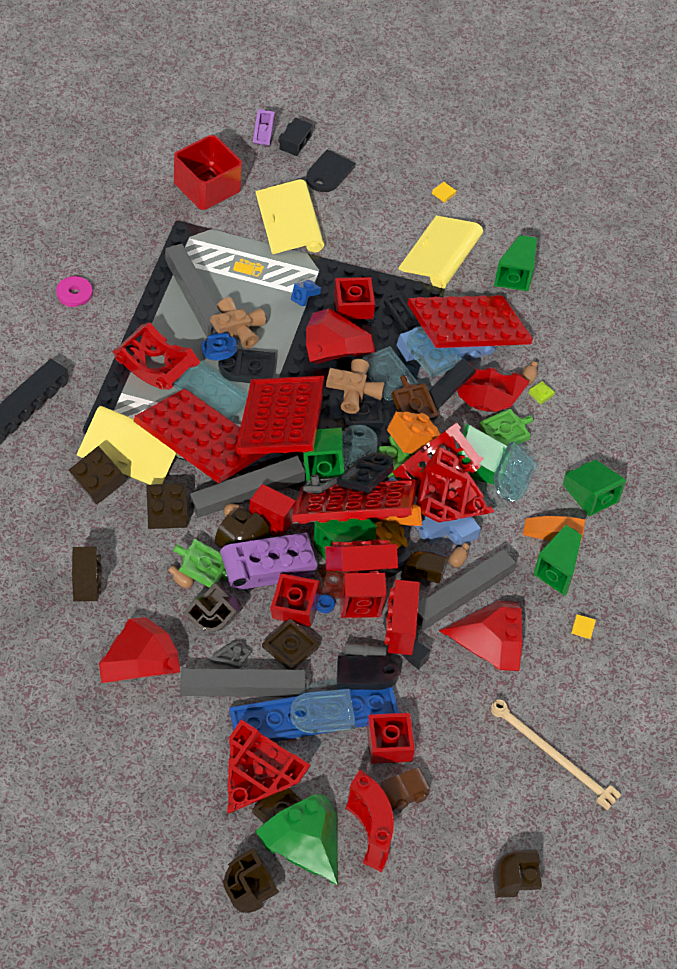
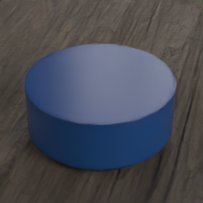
(325, 604)

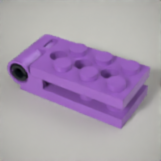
(262, 561)

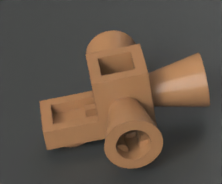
(238, 322)
(354, 385)

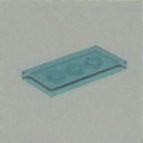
(212, 390)

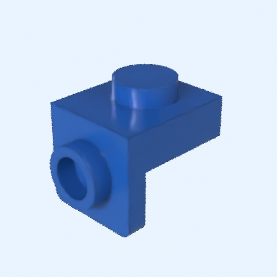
(303, 290)

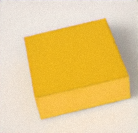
(444, 192)
(583, 626)

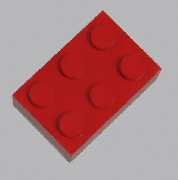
(361, 555)
(362, 594)
(402, 617)

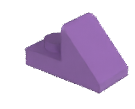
(263, 127)

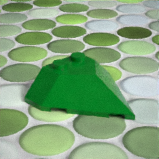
(305, 836)

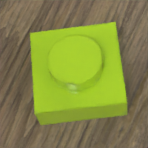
(541, 392)

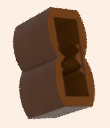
(405, 789)

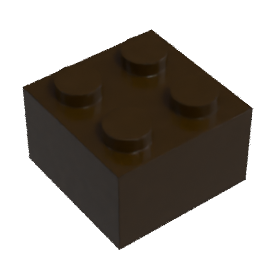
(97, 475)
(166, 506)
(86, 574)

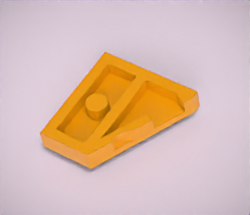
(391, 532)

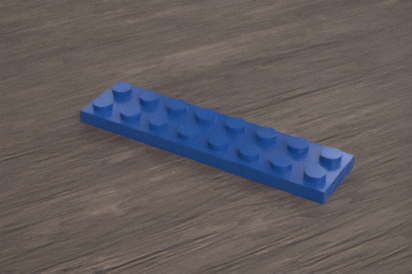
(274, 719)

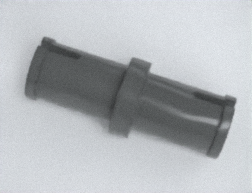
(364, 649)

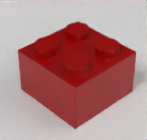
(354, 298)
(273, 508)
(295, 599)
(390, 738)

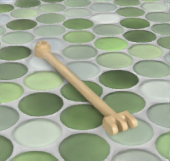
(603, 794)

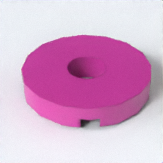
(73, 300)

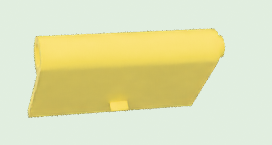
(289, 217)
(442, 249)
(128, 446)

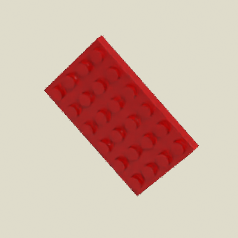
(469, 321)
(281, 415)
(196, 434)
(343, 503)

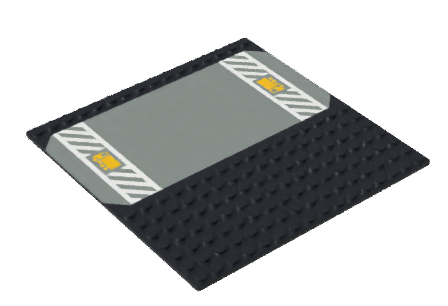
(256, 280)

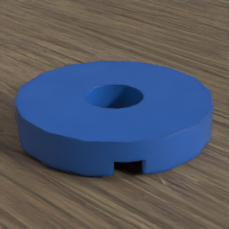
(227, 348)

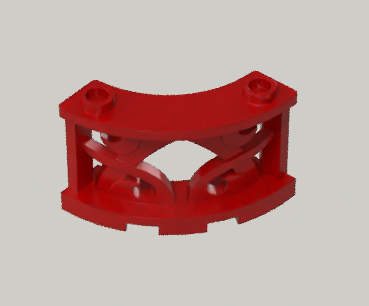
(162, 377)
(445, 438)
(375, 813)

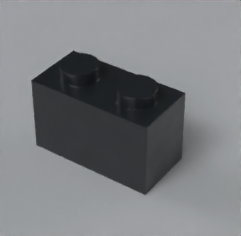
(295, 136)

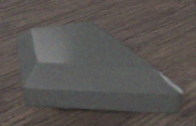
(318, 485)
(232, 655)

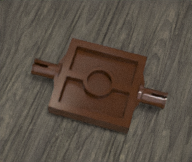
(414, 399)

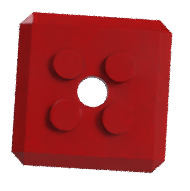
(207, 172)

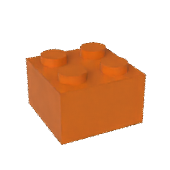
(412, 431)

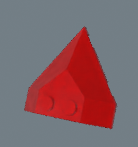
(448, 491)
(492, 634)
(259, 767)

